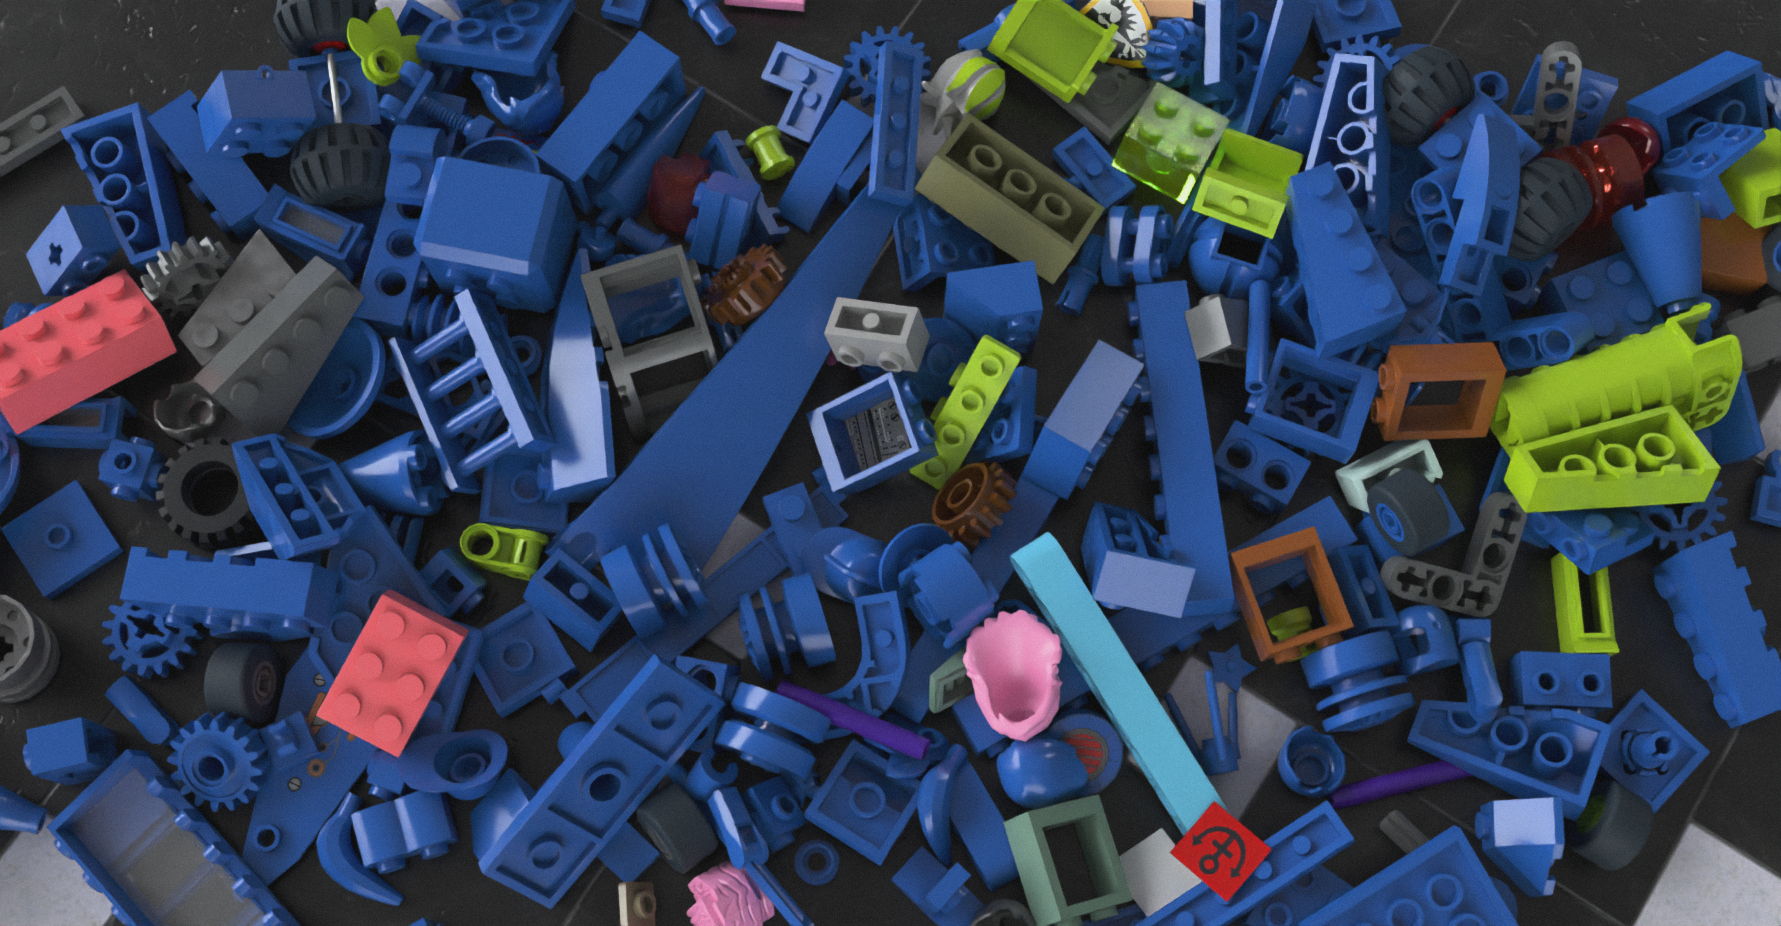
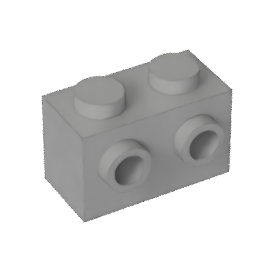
(877, 334)

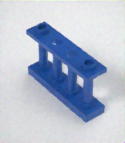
(509, 391)

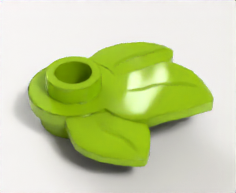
(381, 41)

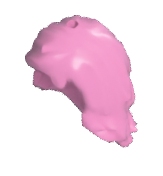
(1015, 673)

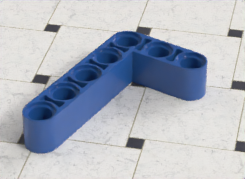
(1492, 322)

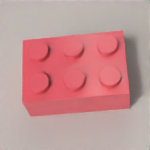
(392, 672)

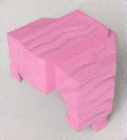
(728, 898)

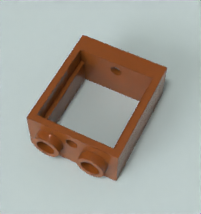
(1470, 418)
(1304, 544)

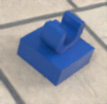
(290, 741)

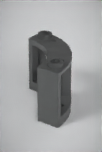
(650, 411)

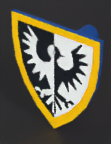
(1132, 31)

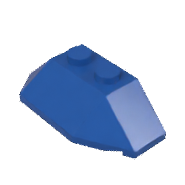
(296, 495)

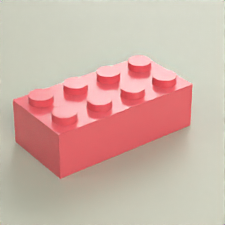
(78, 349)

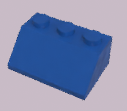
(1719, 90)
(997, 303)

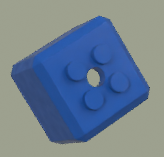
(496, 233)

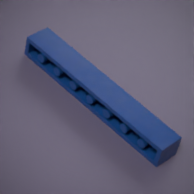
(1180, 443)

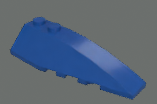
(575, 399)

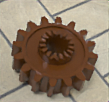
(745, 286)
(973, 501)

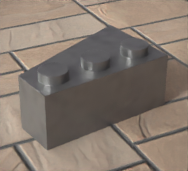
(237, 298)

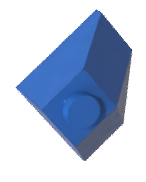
(1523, 840)

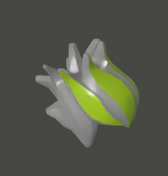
(964, 86)

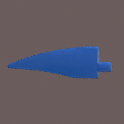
(629, 186)

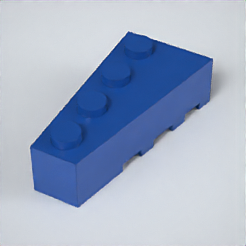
(1356, 137)
(131, 180)
(1339, 267)
(229, 591)
(1722, 628)

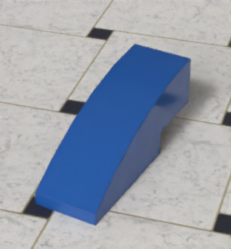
(815, 179)

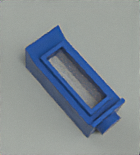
(314, 230)
(84, 425)

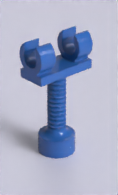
(423, 83)

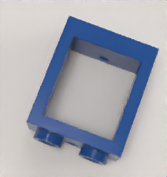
(1331, 370)
(835, 444)

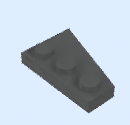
(1109, 102)

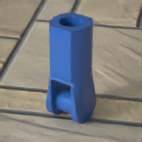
(143, 711)

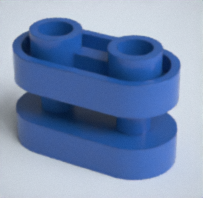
(1149, 258)

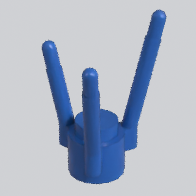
(1218, 753)

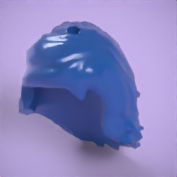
(523, 102)
(649, 308)

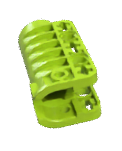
(1623, 381)

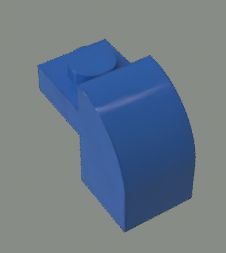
(413, 162)

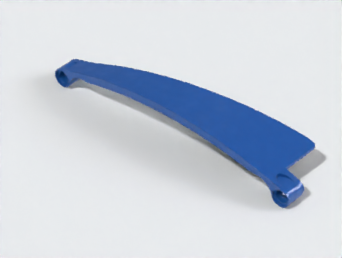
(727, 429)

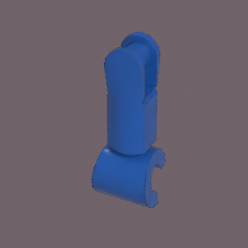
(1477, 665)
(739, 832)

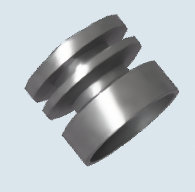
(33, 655)

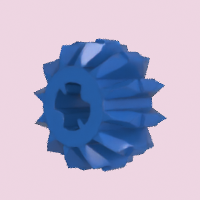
(1174, 52)

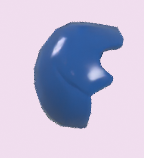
(1311, 763)

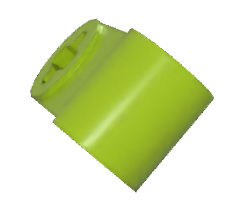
(513, 550)

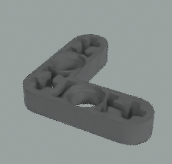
(1537, 125)
(1474, 573)

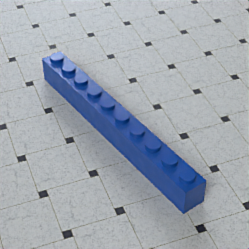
(1151, 634)

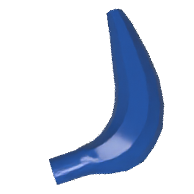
(934, 803)
(341, 861)

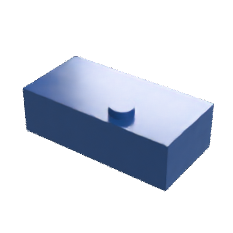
(613, 119)

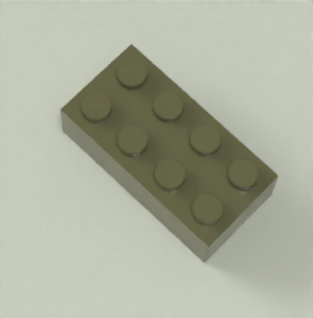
(1009, 198)

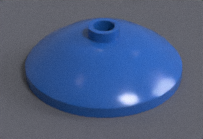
(343, 385)

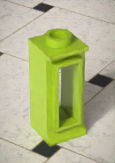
(1569, 610)

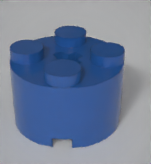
(948, 593)

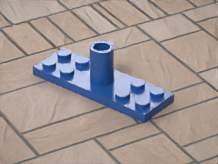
(601, 781)

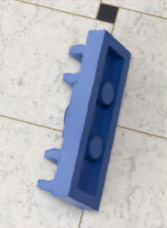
(725, 157)

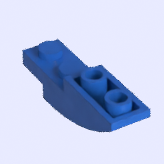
(1490, 197)

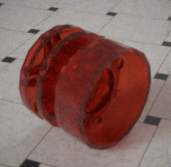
(1611, 173)

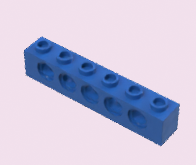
(384, 269)

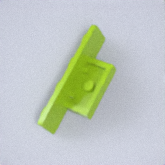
(967, 408)

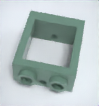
(1038, 870)

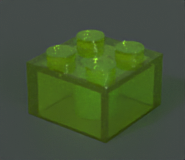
(1170, 142)

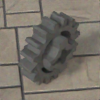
(185, 275)

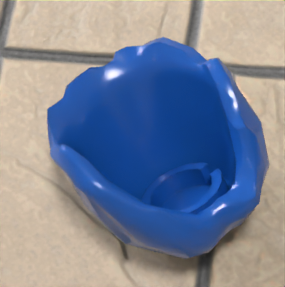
(1041, 772)

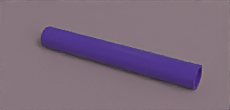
(858, 721)
(1395, 784)

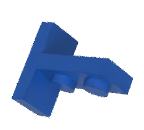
(938, 890)

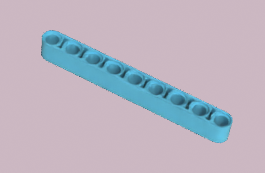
(1115, 680)

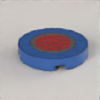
(1095, 743)

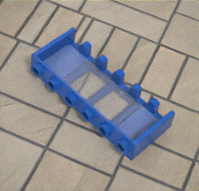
(159, 853)

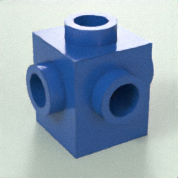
(132, 469)
(774, 812)

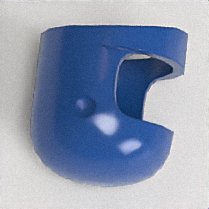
(1434, 639)

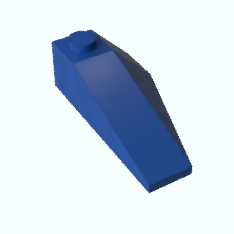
(1267, 48)
(1519, 750)

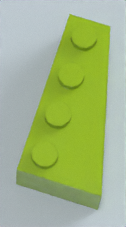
(1614, 464)

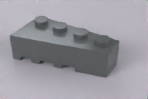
(282, 349)

